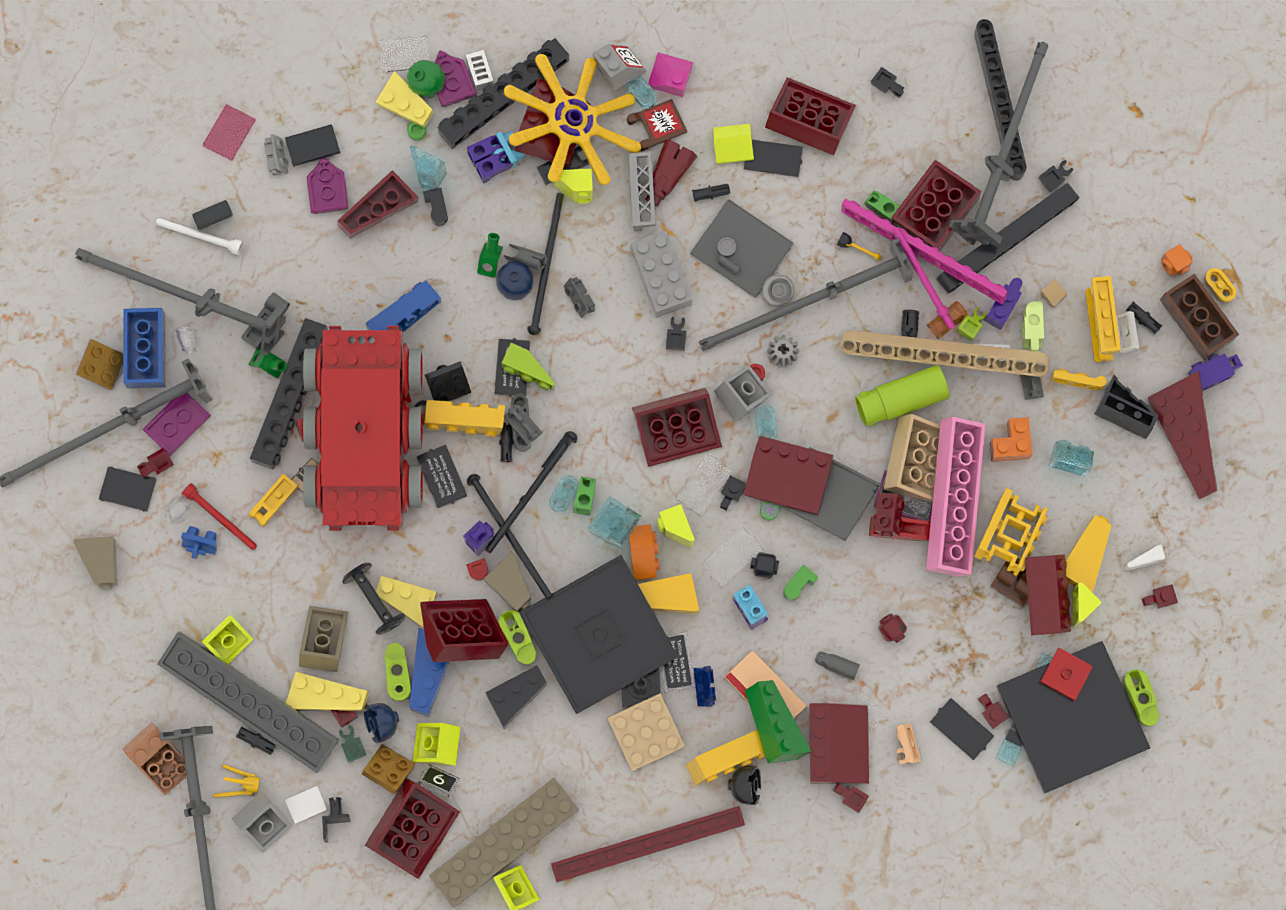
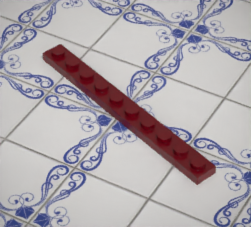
(647, 844)

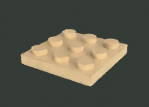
(646, 732)

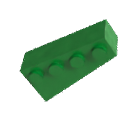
(775, 724)

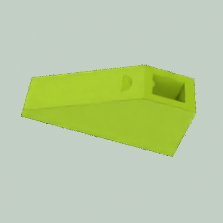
(522, 363)

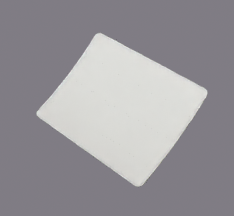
(306, 804)

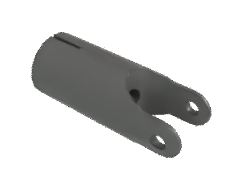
(528, 257)
(838, 664)

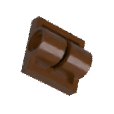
(1010, 585)

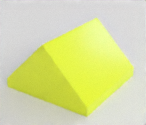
(733, 143)
(1083, 603)
(227, 640)
(516, 888)

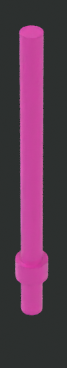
(942, 310)

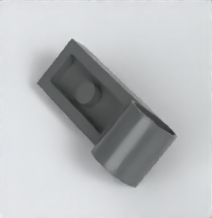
(253, 335)

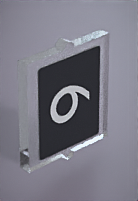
(438, 781)

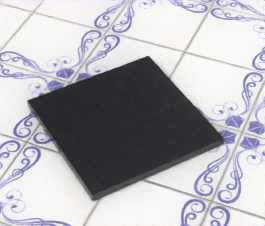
(599, 634)
(1077, 736)

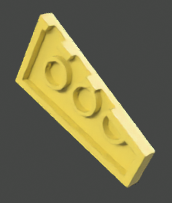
(324, 695)

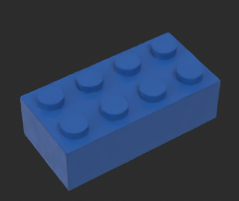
(144, 347)

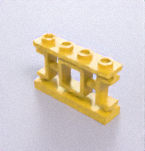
(1102, 319)
(998, 525)

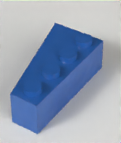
(407, 309)
(426, 678)

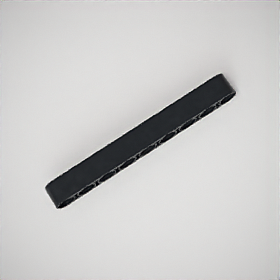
(998, 91)
(1013, 234)

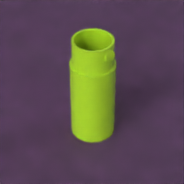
(902, 396)

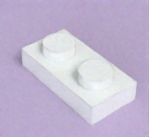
(1127, 332)

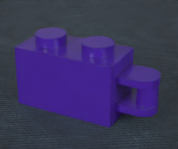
(999, 313)
(1216, 369)
(479, 537)

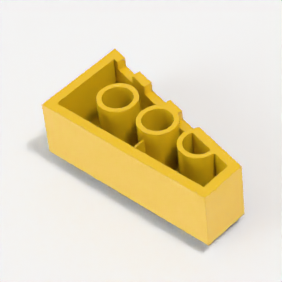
(464, 418)
(725, 758)

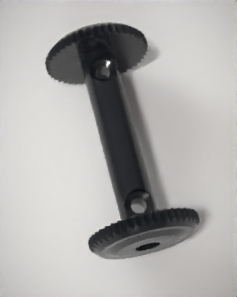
(373, 598)

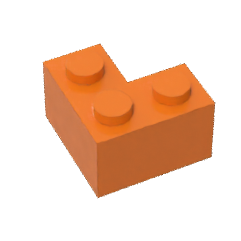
(1016, 445)
(643, 550)

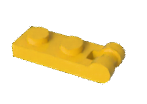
(1078, 380)
(273, 499)

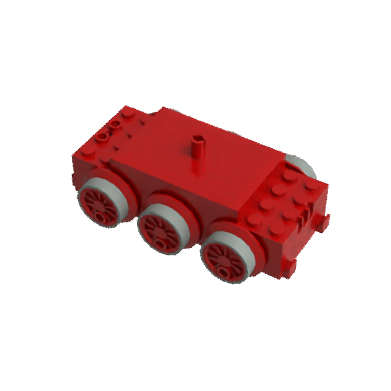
(363, 427)

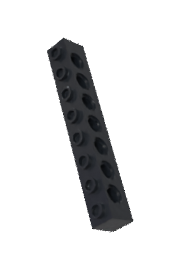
(454, 136)
(259, 455)

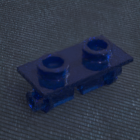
(704, 693)

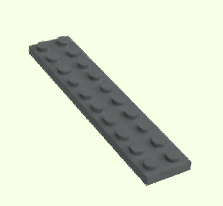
(248, 702)

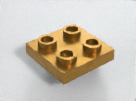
(100, 364)
(388, 769)

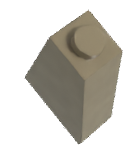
(99, 559)
(509, 583)

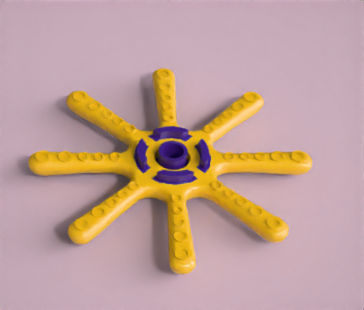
(567, 129)

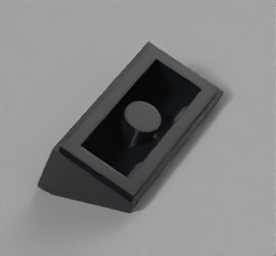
(212, 214)

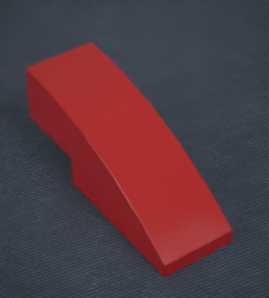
(912, 530)

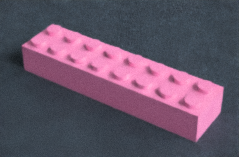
(955, 497)

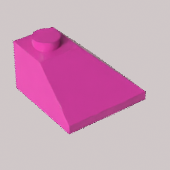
(670, 74)

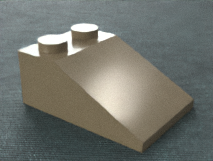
(323, 639)

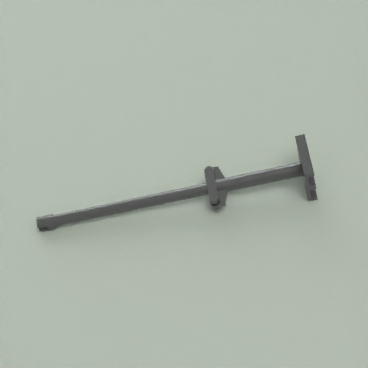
(977, 229)
(832, 289)
(204, 304)
(128, 416)
(196, 806)

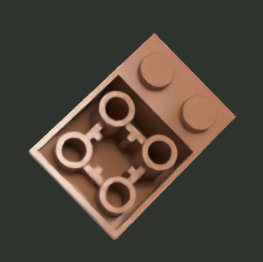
(156, 758)

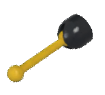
(846, 241)

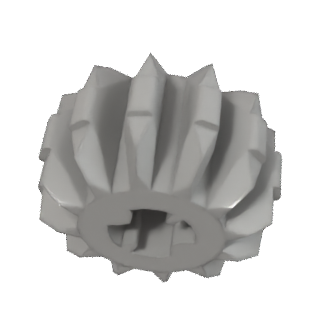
(789, 347)

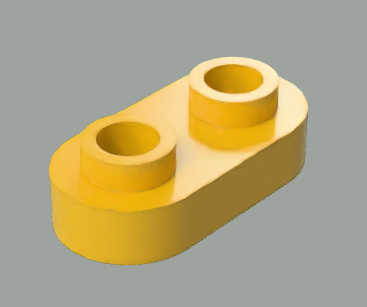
(1222, 284)

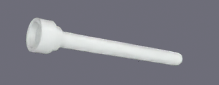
(234, 246)

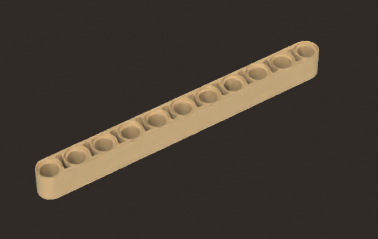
(953, 349)

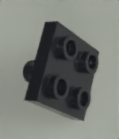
(448, 382)
(641, 689)

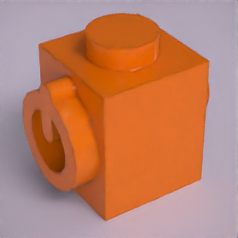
(1177, 261)

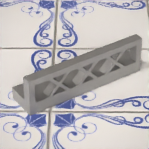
(636, 193)

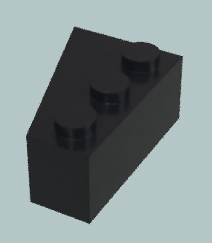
(1125, 409)
(515, 694)

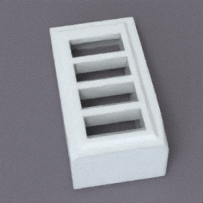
(482, 83)
(1150, 557)

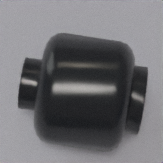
(764, 565)

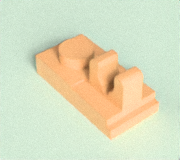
(910, 749)

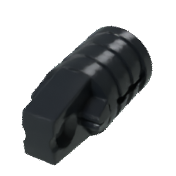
(910, 323)

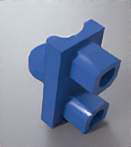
(199, 545)

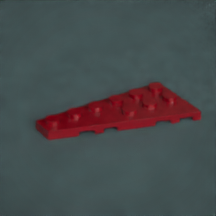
(1186, 426)

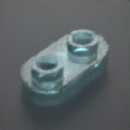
(642, 92)
(766, 425)
(563, 494)

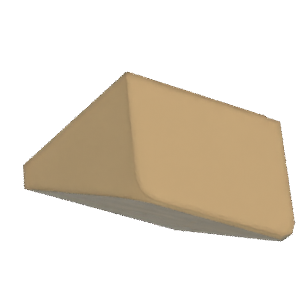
(1053, 293)

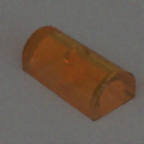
(938, 326)

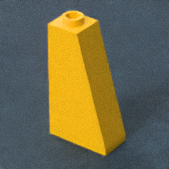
(1087, 554)
(672, 594)

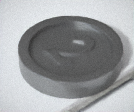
(726, 247)

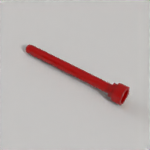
(191, 493)

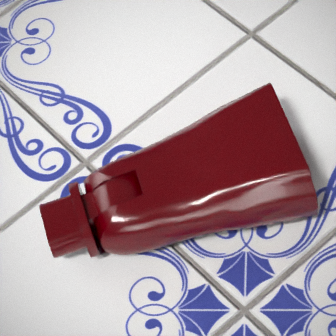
(669, 169)

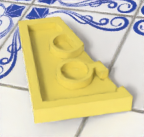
(402, 101)
(404, 597)

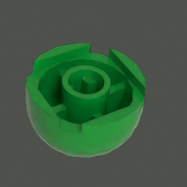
(425, 78)

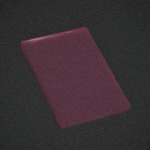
(228, 132)

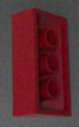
(1048, 594)

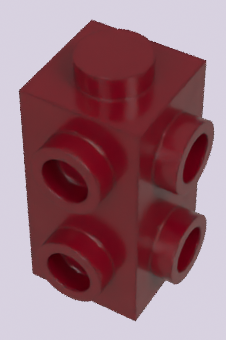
(889, 514)

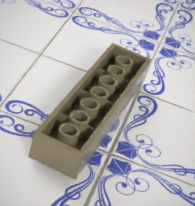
(504, 842)

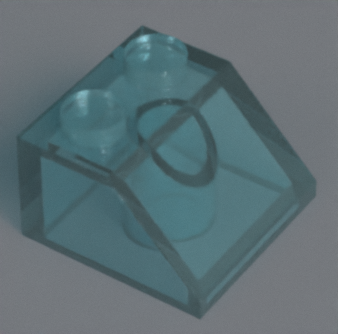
(428, 168)
(1071, 458)
(614, 522)

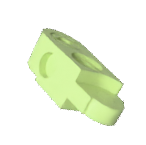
(1033, 326)

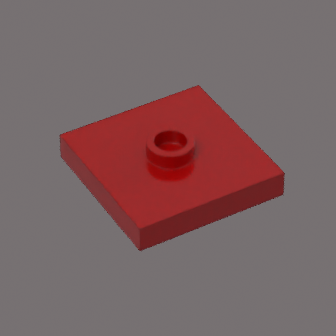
(1066, 674)

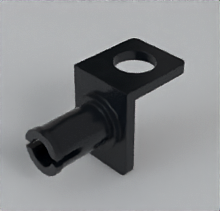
(335, 816)

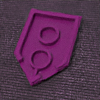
(458, 82)
(327, 188)

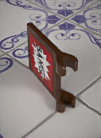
(660, 123)

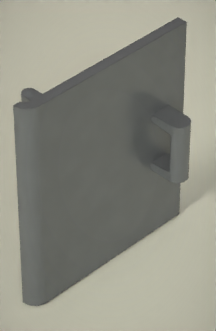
(757, 248)
(842, 502)

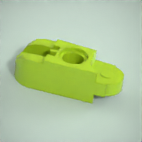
(523, 651)
(394, 657)
(1148, 712)

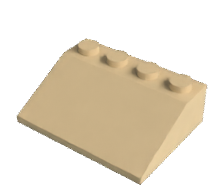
(913, 458)

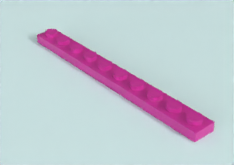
(929, 254)

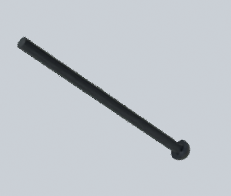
(534, 329)
(547, 466)
(473, 479)

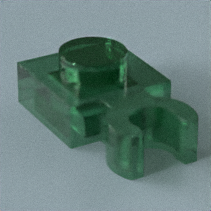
(352, 747)

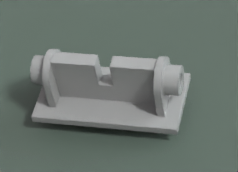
(275, 146)

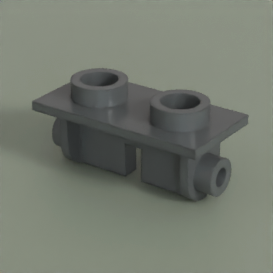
(582, 304)
(1031, 386)
(522, 424)

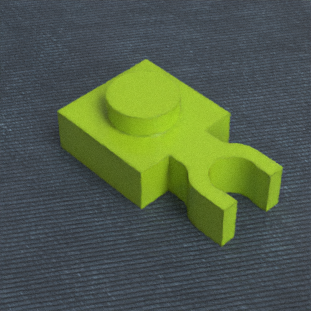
(971, 325)

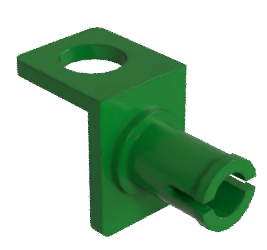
(490, 255)
(269, 363)

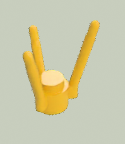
(251, 783)

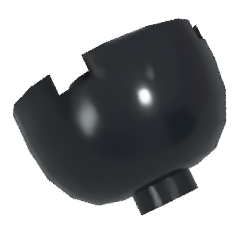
(745, 784)

